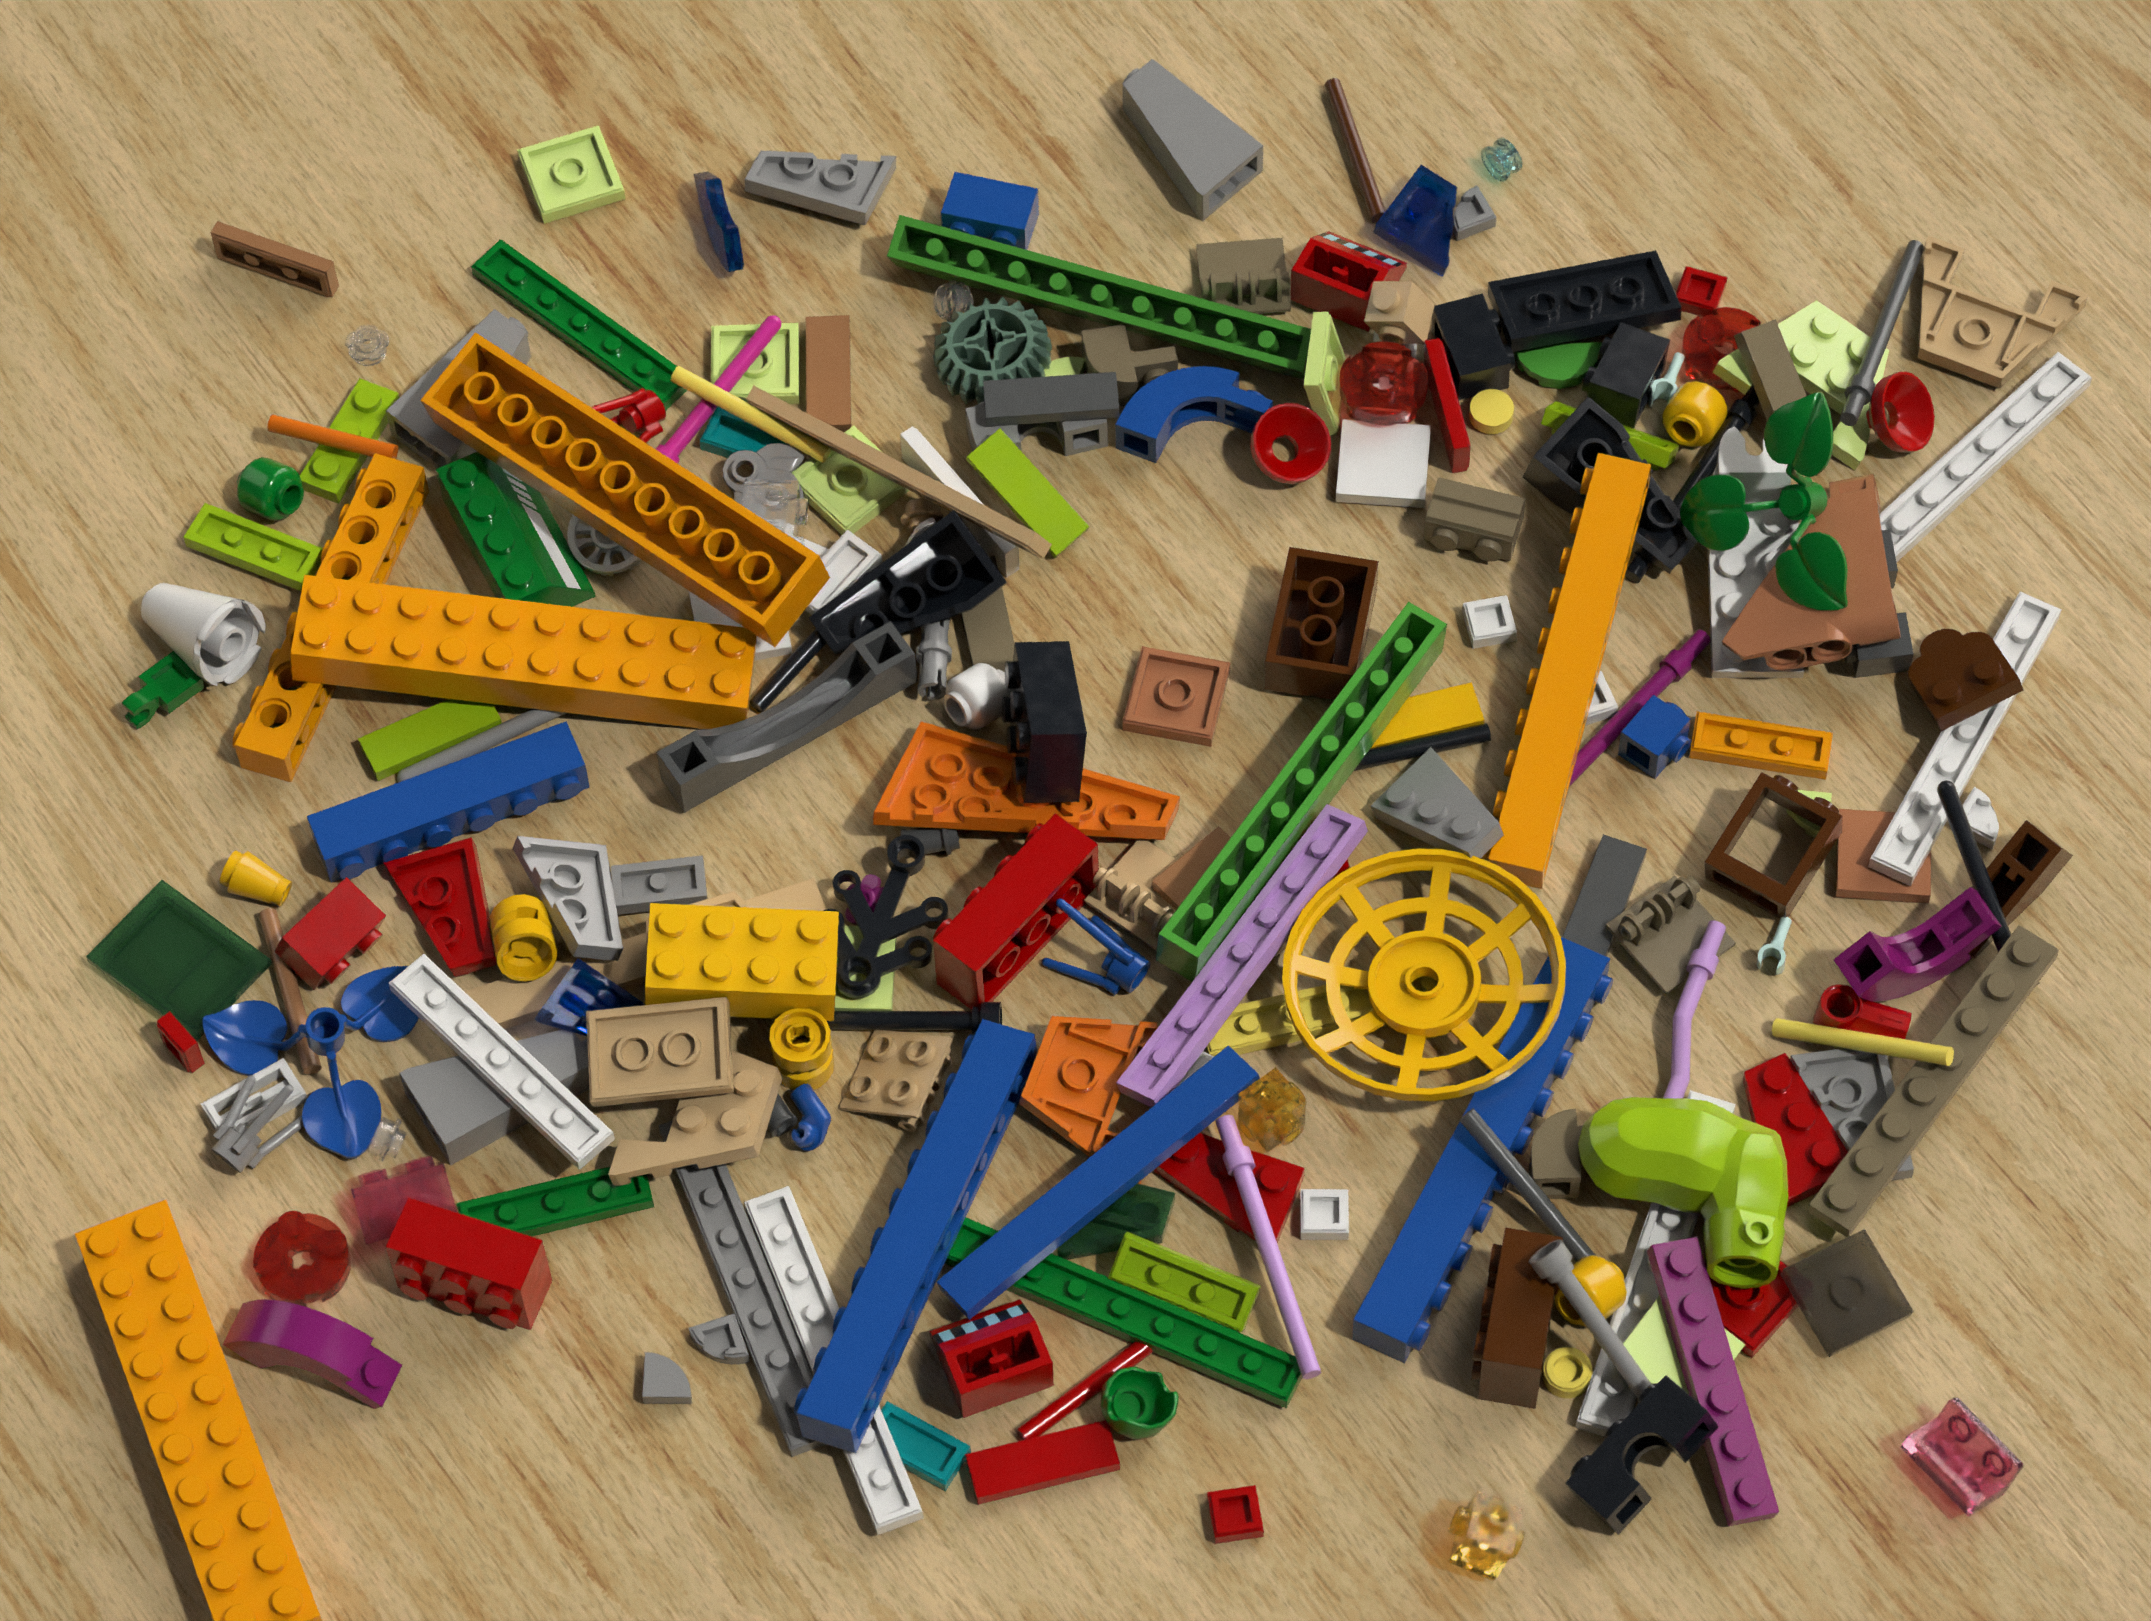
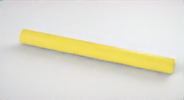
(750, 414)
(1863, 1041)

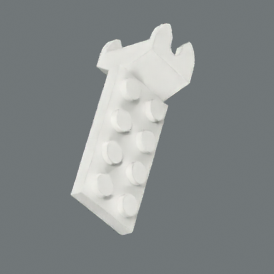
(1740, 571)

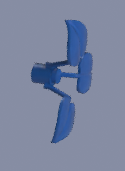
(338, 1117)

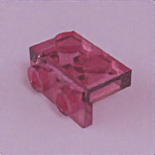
(382, 1197)
(1963, 1457)

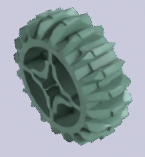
(966, 342)

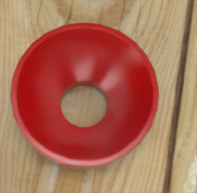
(1908, 410)
(1305, 432)

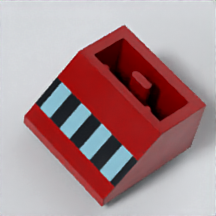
(1339, 276)
(993, 1357)

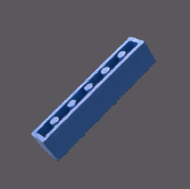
(449, 802)

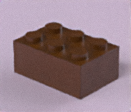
(1320, 623)
(1513, 1322)

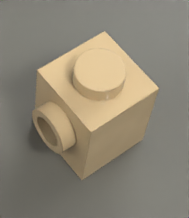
(1399, 312)

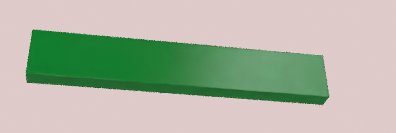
(577, 322)

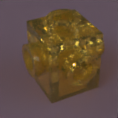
(1271, 1111)
(1485, 1535)

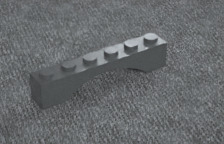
(723, 756)

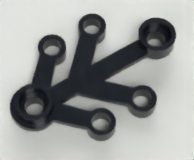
(880, 925)

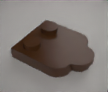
(1961, 675)

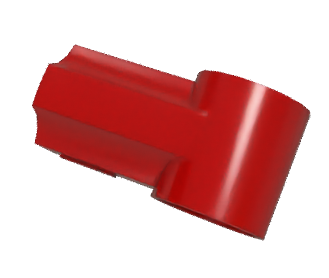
(1860, 1013)

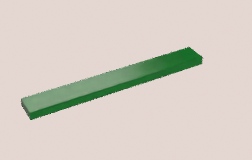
(1149, 1321)

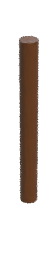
(1355, 149)

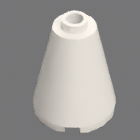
(205, 630)

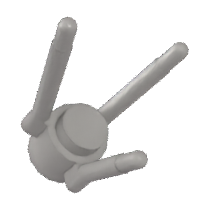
(240, 1144)

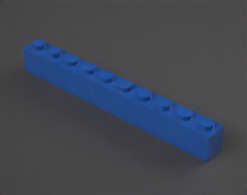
(1465, 1177)
(916, 1237)

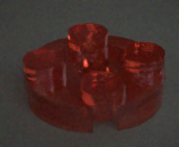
(1711, 332)
(1388, 405)
(298, 1234)

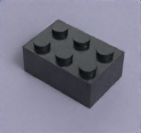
(1045, 722)

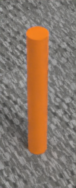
(330, 437)

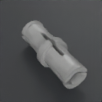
(933, 659)

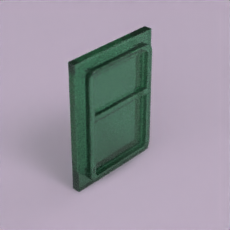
(178, 958)

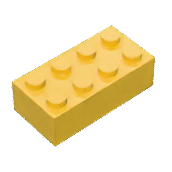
(751, 955)

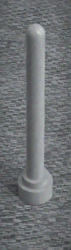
(480, 742)
(1555, 1265)

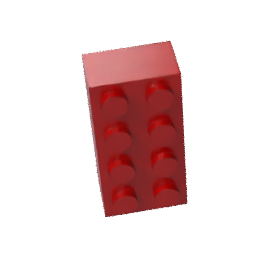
(1014, 912)

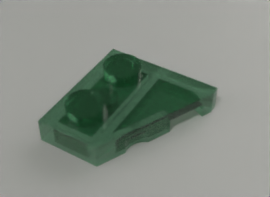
(1140, 1211)

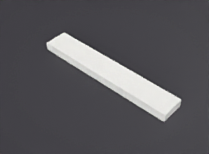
(502, 1061)

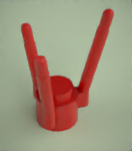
(640, 413)

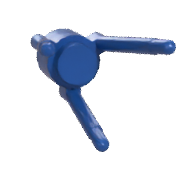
(1123, 964)

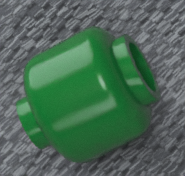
(269, 489)

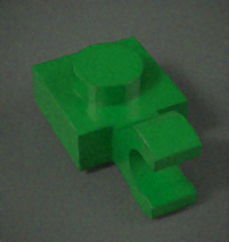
(164, 685)

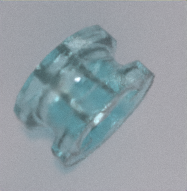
(1501, 159)

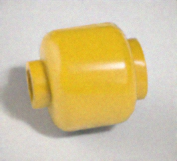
(1694, 414)
(1603, 1284)

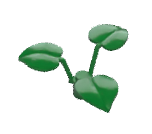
(1716, 508)

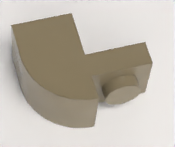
(1109, 351)
(1556, 1156)

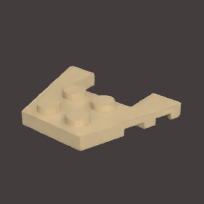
(1979, 333)
(707, 1127)

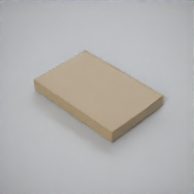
(659, 1052)

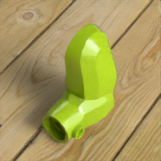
(1697, 1162)

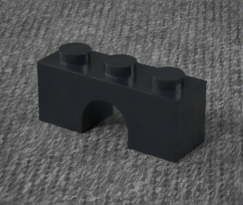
(1662, 1419)

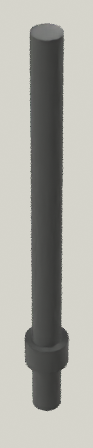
(1861, 384)

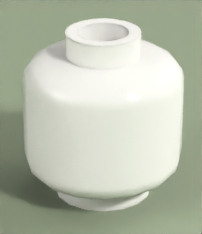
(975, 696)

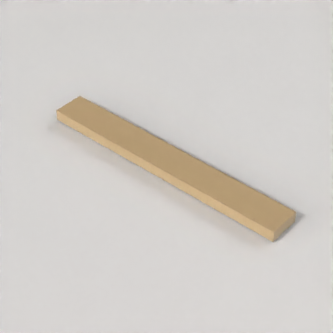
(901, 474)
(519, 1002)

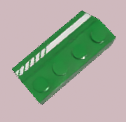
(511, 534)

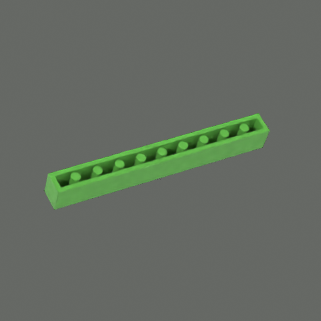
(1100, 296)
(1301, 790)

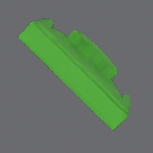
(1559, 364)

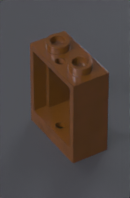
(1754, 885)

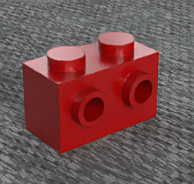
(331, 934)

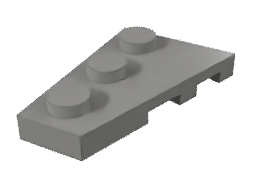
(832, 187)
(1438, 809)
(577, 893)
(1849, 1090)

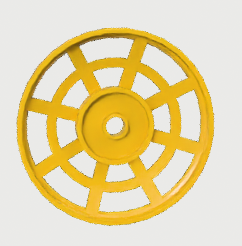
(1419, 955)

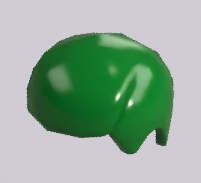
(1137, 1403)

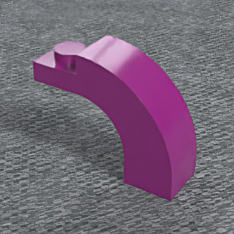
(1910, 961)
(307, 1339)

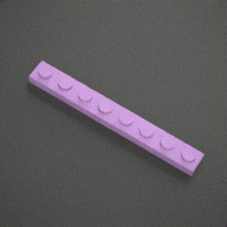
(1241, 957)

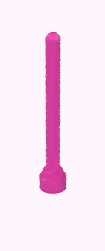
(726, 381)

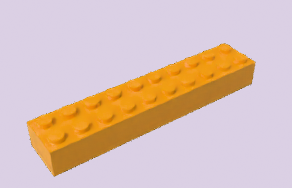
(626, 489)
(522, 653)
(195, 1419)

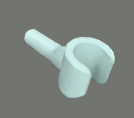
(1665, 387)
(1776, 946)

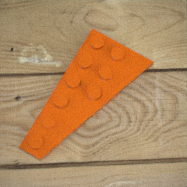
(969, 785)

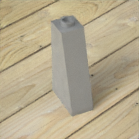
(1191, 139)
(410, 420)
(469, 1113)

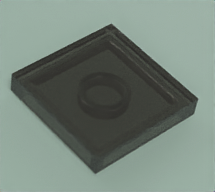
(1846, 1293)

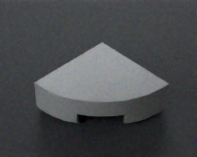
(1472, 214)
(721, 1340)
(664, 1381)

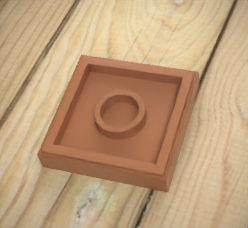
(1176, 696)
(1855, 846)

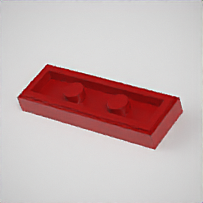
(1447, 405)
(1042, 1462)

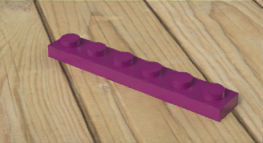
(1713, 1380)

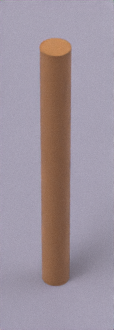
(289, 989)

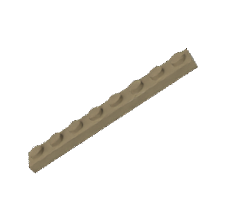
(1931, 1086)

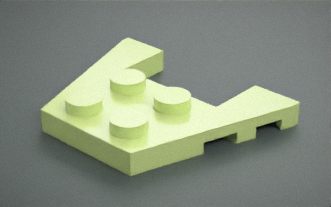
(1825, 357)

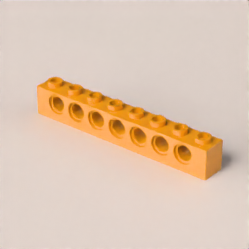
(385, 482)

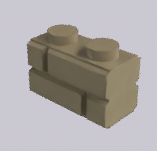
(1474, 520)

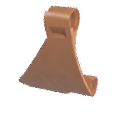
(1804, 637)

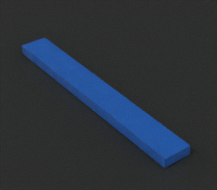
(1097, 1183)

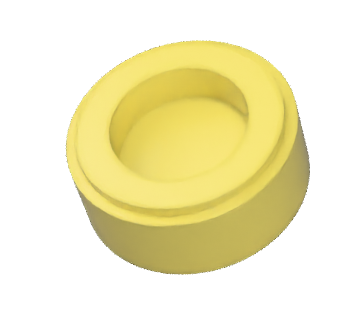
(1491, 411)
(1567, 1372)

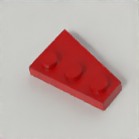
(450, 902)
(1785, 1104)
(1202, 1175)

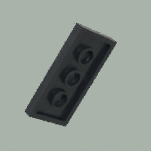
(1584, 300)

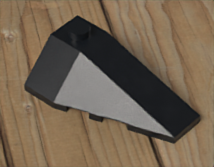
(1559, 471)
(918, 585)

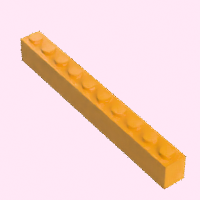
(1569, 666)

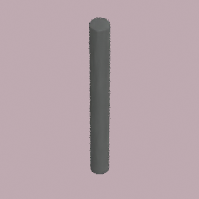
(1525, 1184)

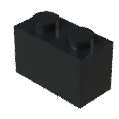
(1473, 345)
(1626, 372)

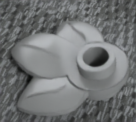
(771, 462)

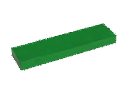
(561, 1203)

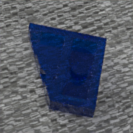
(1421, 220)
(579, 992)

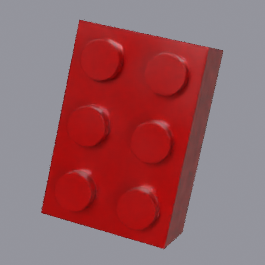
(469, 1264)

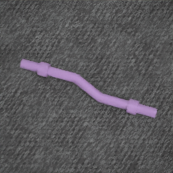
(1700, 969)

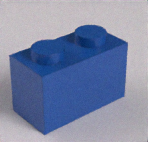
(991, 209)

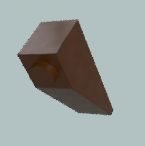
(2023, 872)

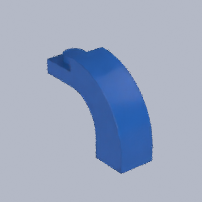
(1183, 399)

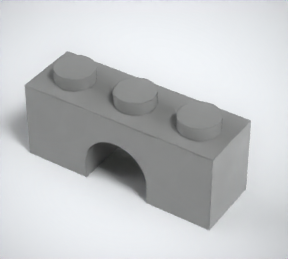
(1074, 435)

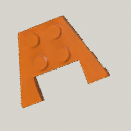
(1077, 1074)

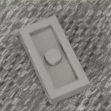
(659, 882)

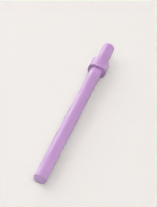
(1240, 1164)

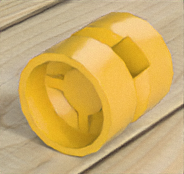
(523, 938)
(802, 1048)

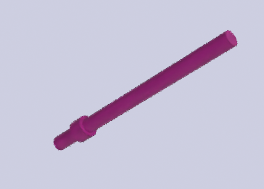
(1672, 668)

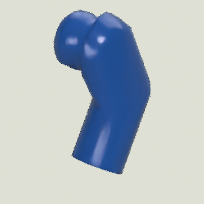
(814, 1121)

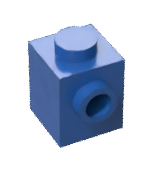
(1655, 736)

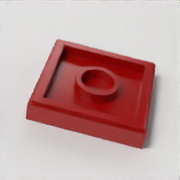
(1754, 1312)

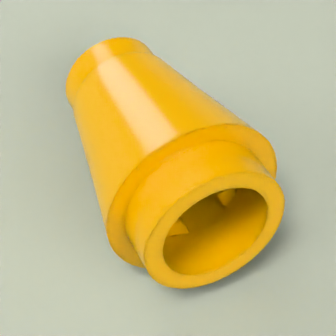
(254, 879)

